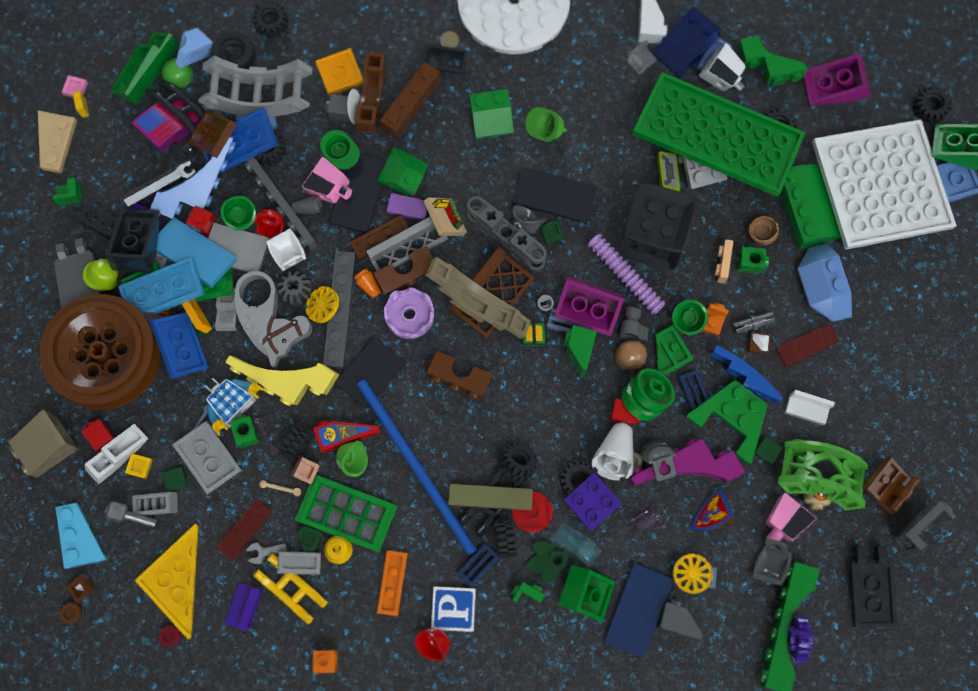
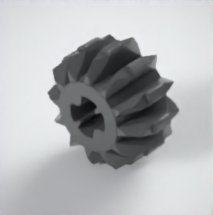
(292, 294)

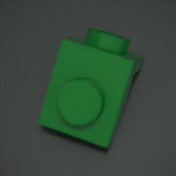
(532, 591)

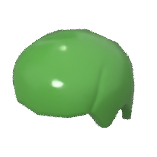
(179, 76)

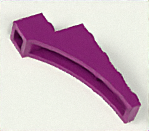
(695, 460)

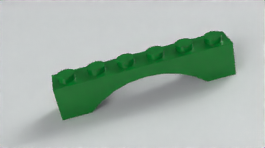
(779, 671)

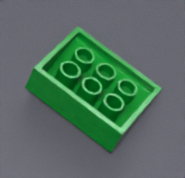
(809, 207)

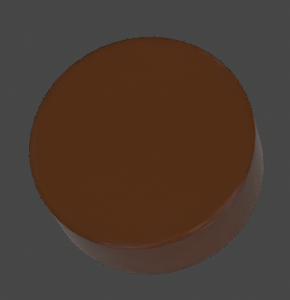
(71, 613)

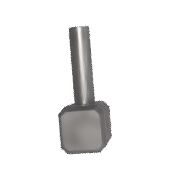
(118, 512)

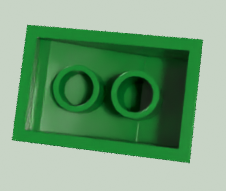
(957, 144)

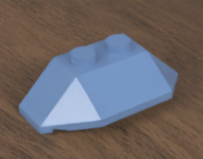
(825, 283)

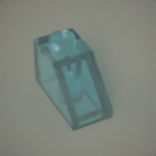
(576, 544)

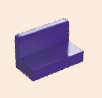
(244, 607)

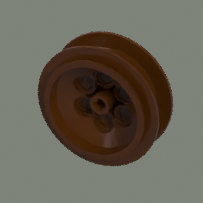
(68, 339)

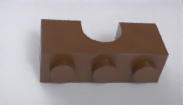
(390, 280)
(474, 384)

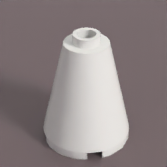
(615, 454)

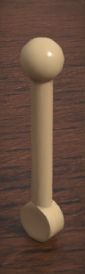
(263, 484)

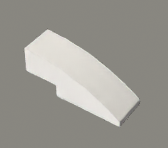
(115, 453)

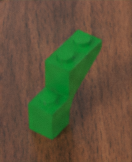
(774, 67)

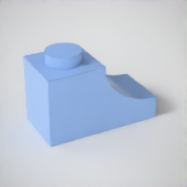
(193, 47)

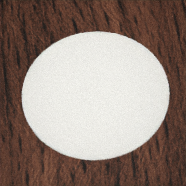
(352, 104)

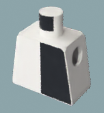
(724, 69)

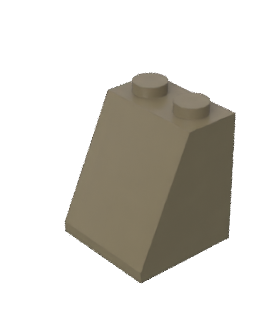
(42, 444)

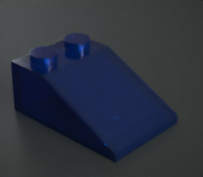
(687, 41)

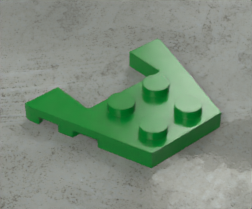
(739, 410)

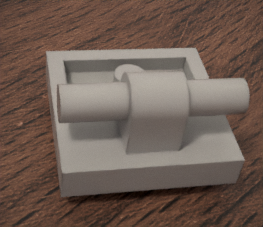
(700, 175)

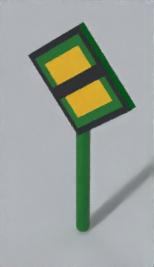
(536, 334)

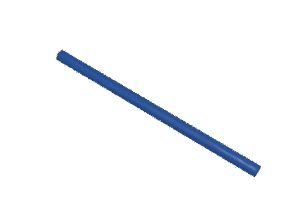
(416, 467)

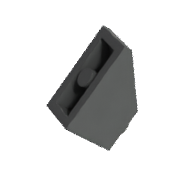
(678, 620)

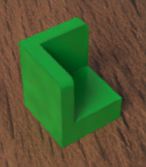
(68, 193)

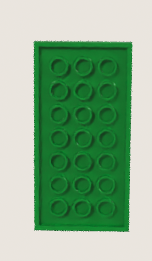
(719, 134)

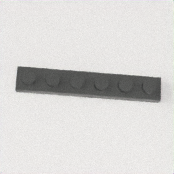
(338, 325)

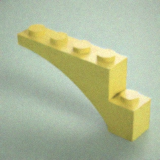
(287, 384)

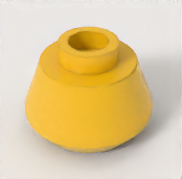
(338, 556)

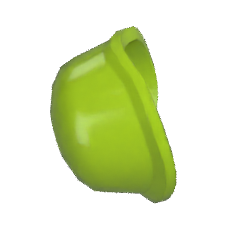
(99, 275)

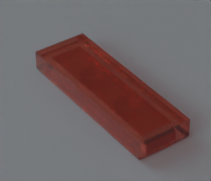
(807, 345)
(244, 529)

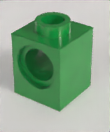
(746, 265)
(247, 439)

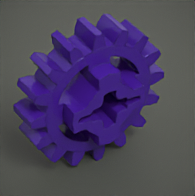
(800, 639)

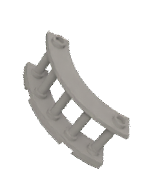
(258, 76)

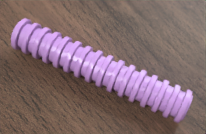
(626, 273)

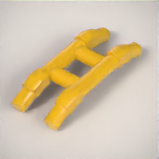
(291, 602)

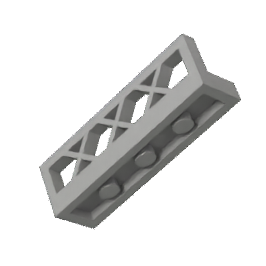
(402, 239)

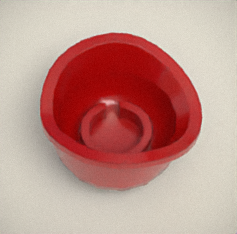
(433, 644)

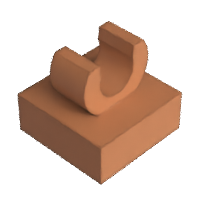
(305, 470)

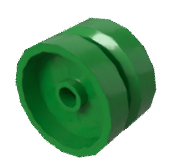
(648, 394)

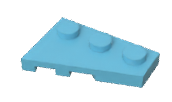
(76, 538)

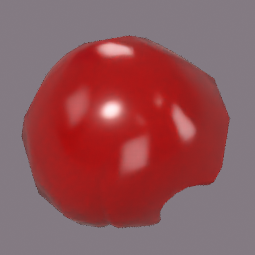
(269, 223)

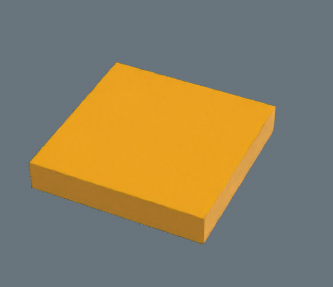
(339, 72)

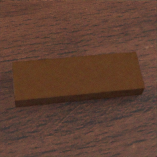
(377, 236)

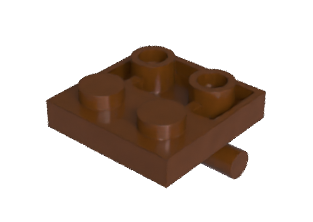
(890, 486)

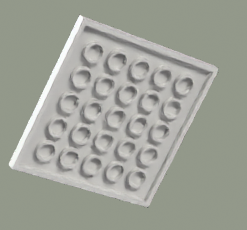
(883, 184)

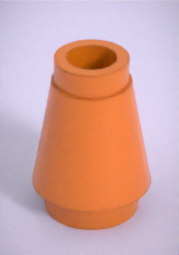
(367, 282)

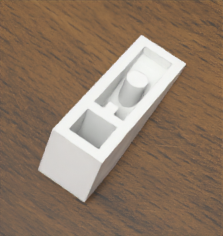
(651, 22)

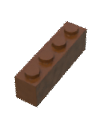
(410, 100)

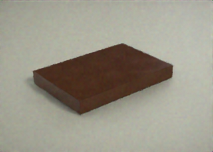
(212, 133)

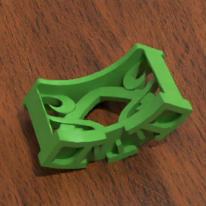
(846, 493)

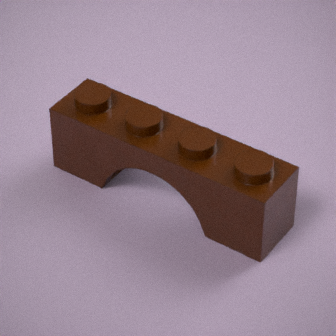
(373, 82)

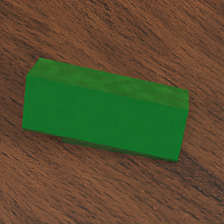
(144, 67)

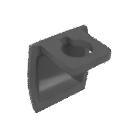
(658, 451)
(773, 562)

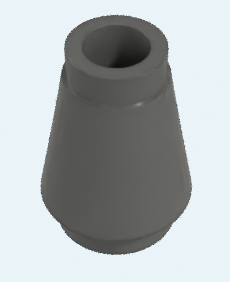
(309, 205)

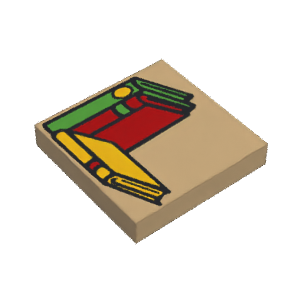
(445, 217)

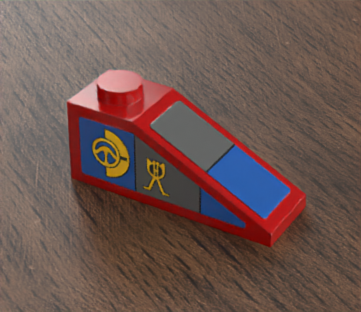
(334, 434)

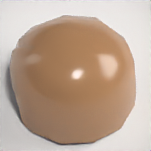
(763, 230)
(630, 355)

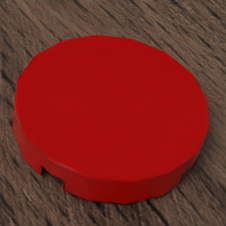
(537, 518)

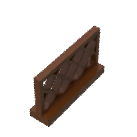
(482, 278)

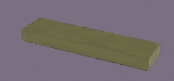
(490, 497)

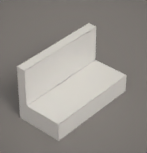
(808, 407)

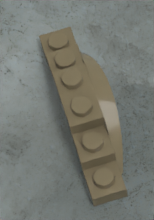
(476, 300)

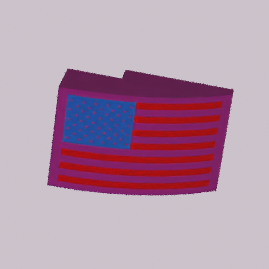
(163, 127)

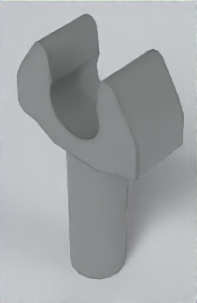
(263, 552)

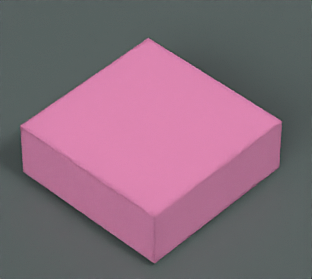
(73, 85)

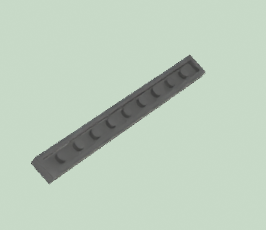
(274, 195)

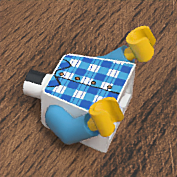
(229, 401)

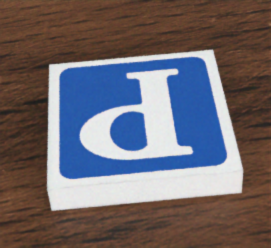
(453, 609)

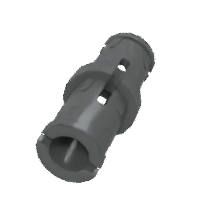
(753, 322)

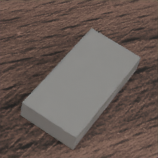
(298, 563)

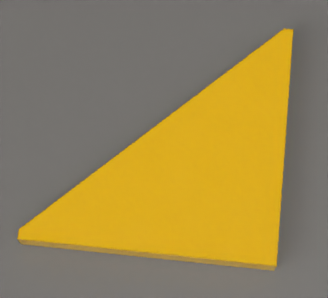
(172, 581)

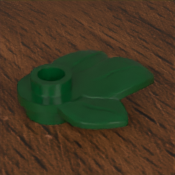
(544, 563)

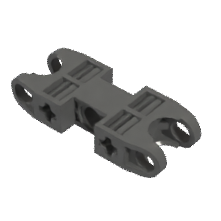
(493, 225)

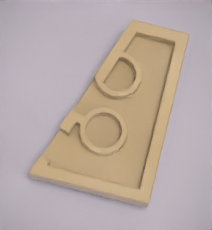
(54, 140)

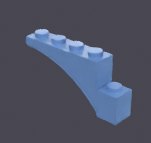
(194, 190)

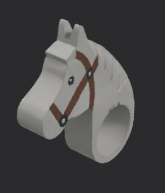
(269, 335)

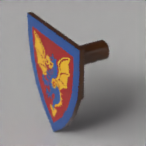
(713, 513)

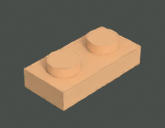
(722, 268)

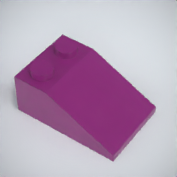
(838, 81)

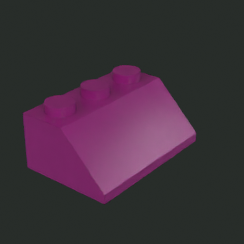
(589, 305)

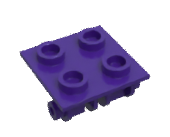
(592, 501)

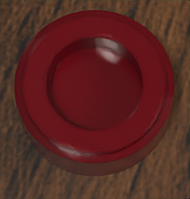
(170, 636)

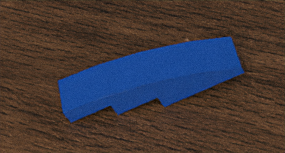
(751, 378)

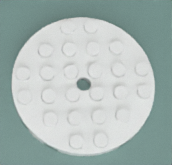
(513, 27)

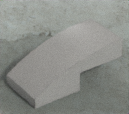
(226, 314)

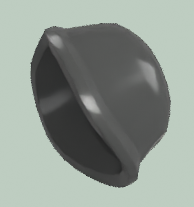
(526, 219)

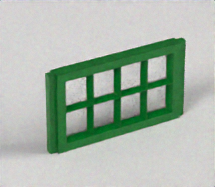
(346, 513)

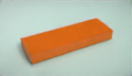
(392, 583)

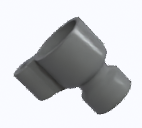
(631, 327)

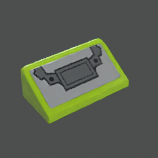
(668, 171)

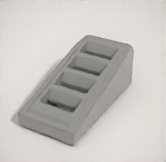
(168, 503)

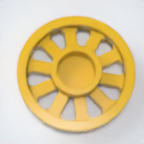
(322, 304)
(692, 573)

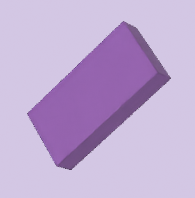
(407, 207)

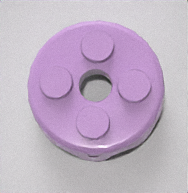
(406, 300)

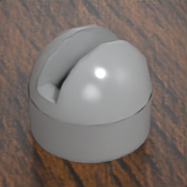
(545, 307)

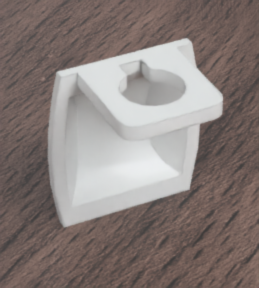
(286, 249)

